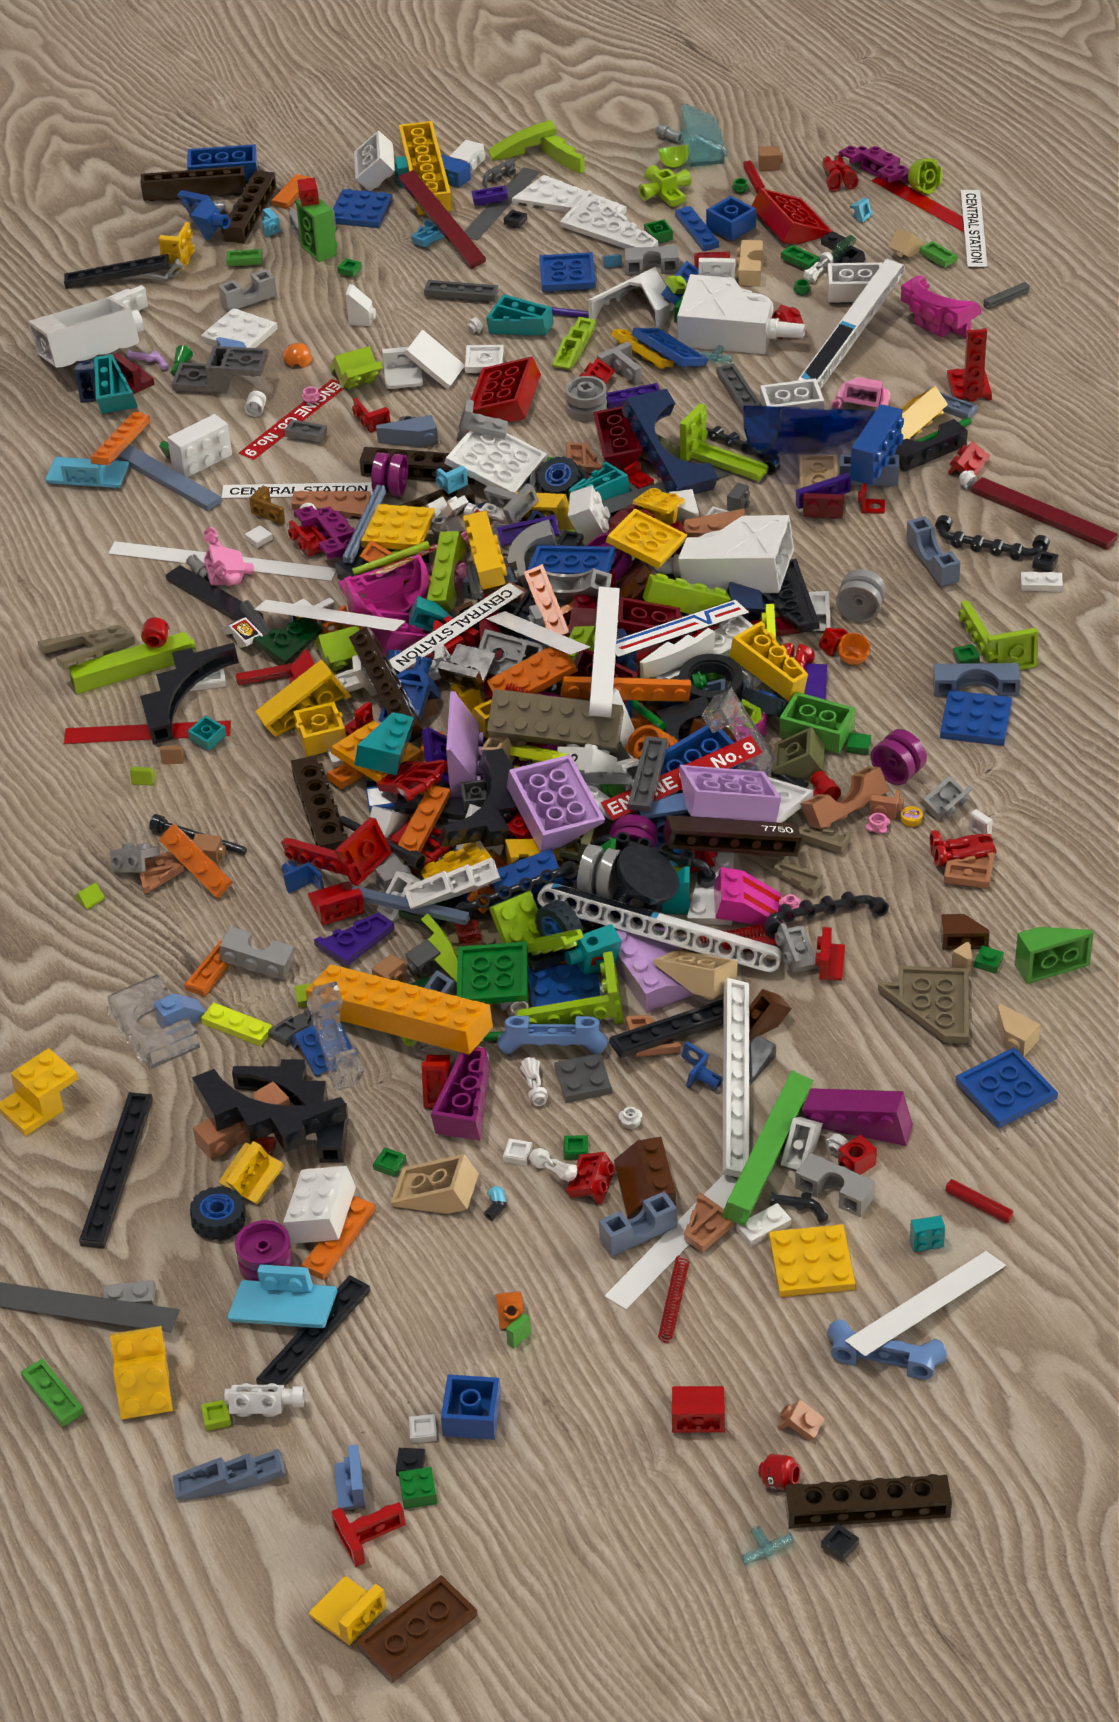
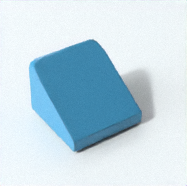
(612, 260)

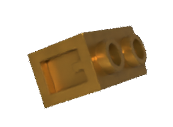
(261, 506)

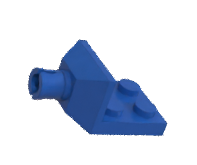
(203, 213)
(417, 686)

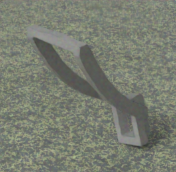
(169, 272)

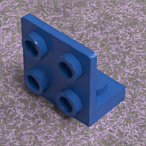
(311, 1049)

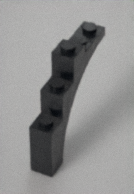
(176, 683)
(491, 820)
(291, 1079)
(259, 1119)

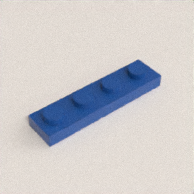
(696, 228)
(684, 272)

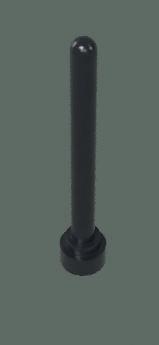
(160, 824)
(414, 858)

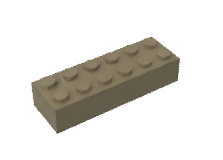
(552, 721)

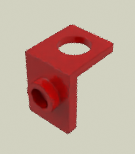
(865, 503)

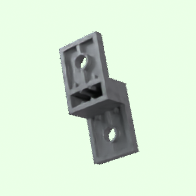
(220, 368)
(514, 652)

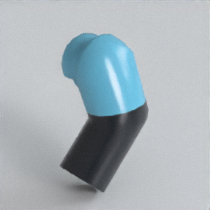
(498, 1202)

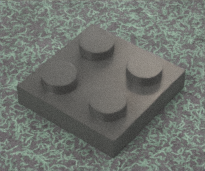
(582, 1078)

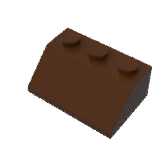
(643, 1174)

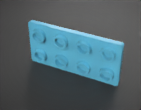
(82, 472)
(283, 1298)

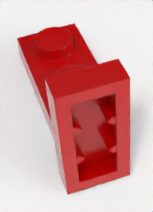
(434, 1076)
(366, 1528)

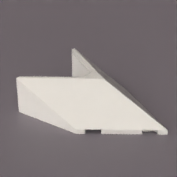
(652, 286)

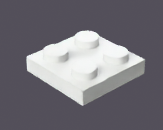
(482, 356)

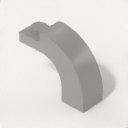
(524, 546)

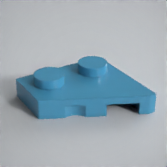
(426, 234)

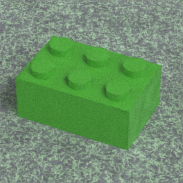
(317, 230)
(828, 719)

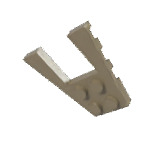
(98, 641)
(802, 878)

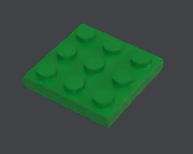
(493, 972)

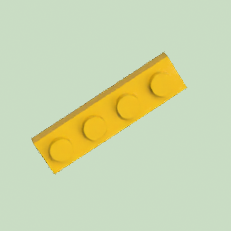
(659, 361)

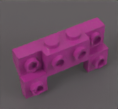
(877, 162)
(331, 526)

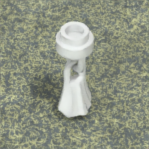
(812, 273)
(530, 1068)
(540, 1158)

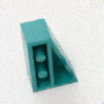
(519, 317)
(111, 386)
(607, 481)
(385, 744)

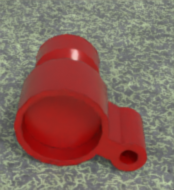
(825, 785)

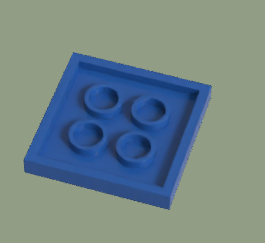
(361, 208)
(567, 271)
(976, 717)
(561, 984)
(1006, 1087)

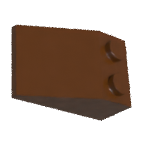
(634, 581)

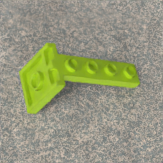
(694, 445)
(1000, 648)
(516, 923)
(597, 1007)

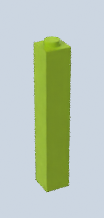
(126, 663)

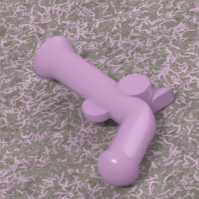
(154, 356)

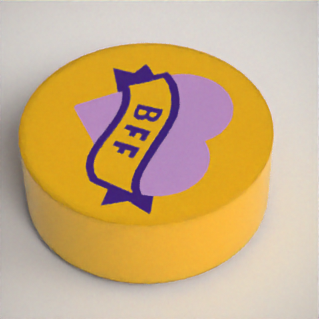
(911, 816)

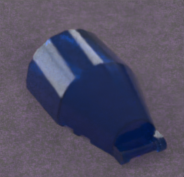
(801, 430)

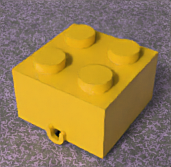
(319, 728)

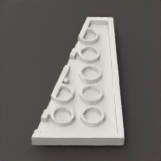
(556, 196)
(605, 223)

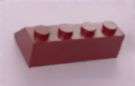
(616, 439)

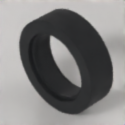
(712, 664)

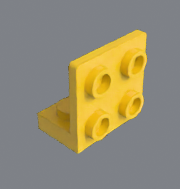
(178, 247)
(349, 1609)

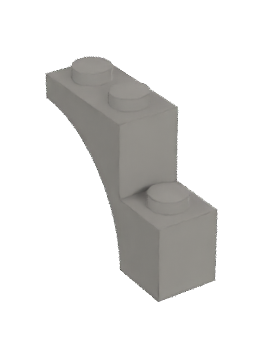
(585, 583)

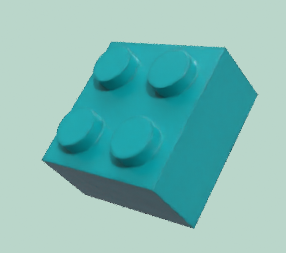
(401, 167)
(207, 733)
(927, 1233)

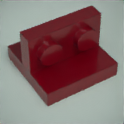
(134, 375)

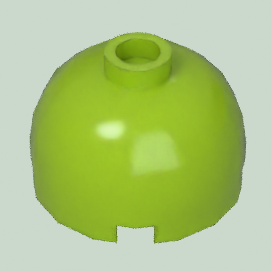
(925, 175)

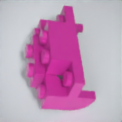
(938, 312)
(387, 589)

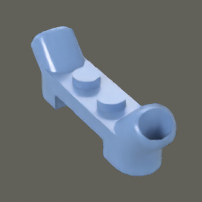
(520, 1032)
(917, 1359)

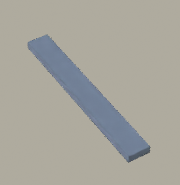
(170, 478)

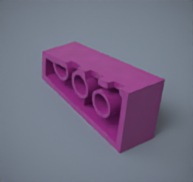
(463, 1097)
(864, 1112)

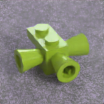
(665, 185)

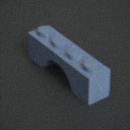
(922, 539)
(1000, 677)

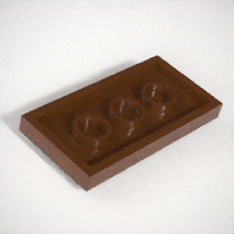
(416, 1628)

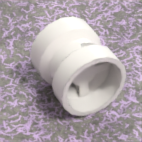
(255, 403)

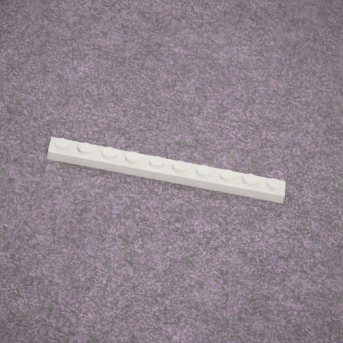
(735, 1077)

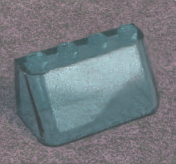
(702, 135)

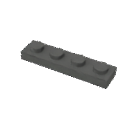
(461, 290)
(737, 386)
(648, 774)

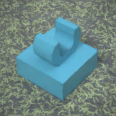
(862, 210)

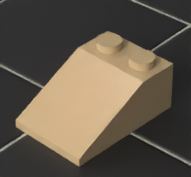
(698, 972)
(436, 1185)

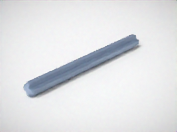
(355, 541)
(401, 903)

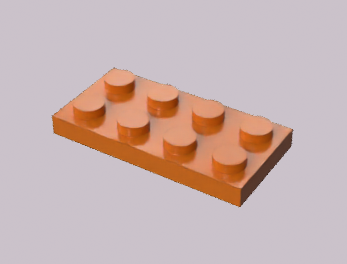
(536, 671)

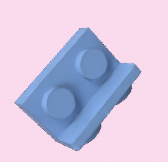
(349, 1481)

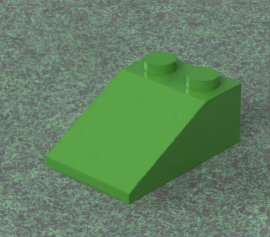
(1052, 951)

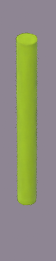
(391, 558)

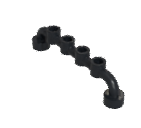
(733, 439)
(996, 547)
(568, 870)
(706, 876)
(877, 906)

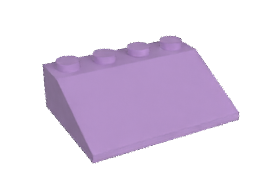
(462, 745)
(729, 794)
(554, 801)
(645, 980)

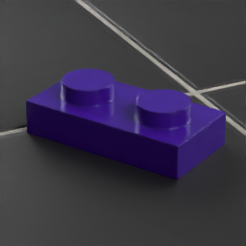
(489, 195)

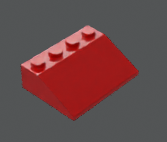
(789, 217)
(506, 389)

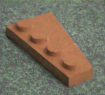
(346, 502)

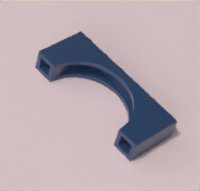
(677, 475)

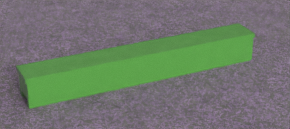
(767, 1149)

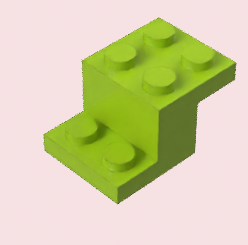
(356, 367)
(336, 648)

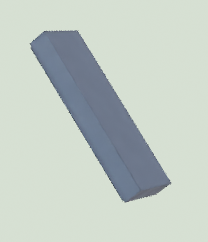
(958, 407)

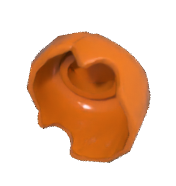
(297, 354)
(853, 648)

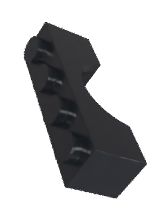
(915, 453)

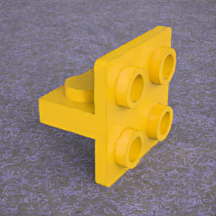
(660, 504)
(251, 1172)

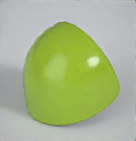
(674, 156)

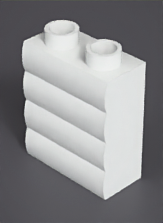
(86, 331)

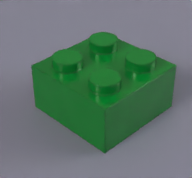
(659, 230)
(417, 1487)

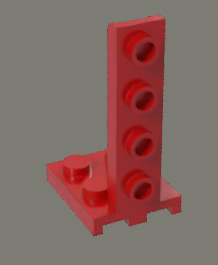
(972, 380)
(353, 858)

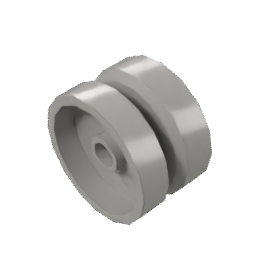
(584, 397)
(861, 595)
(598, 871)

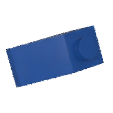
(457, 171)

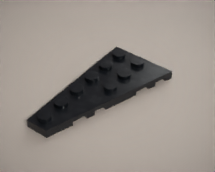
(794, 601)

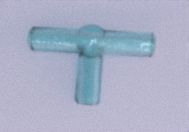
(716, 355)
(766, 1547)

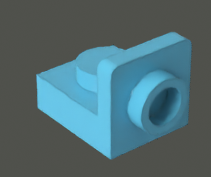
(270, 222)
(452, 480)

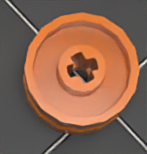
(636, 740)

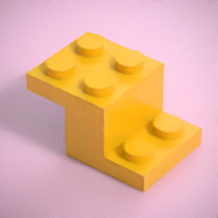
(37, 1091)
(141, 1372)

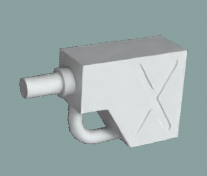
(722, 314)
(746, 552)

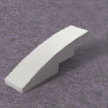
(673, 656)
(451, 884)

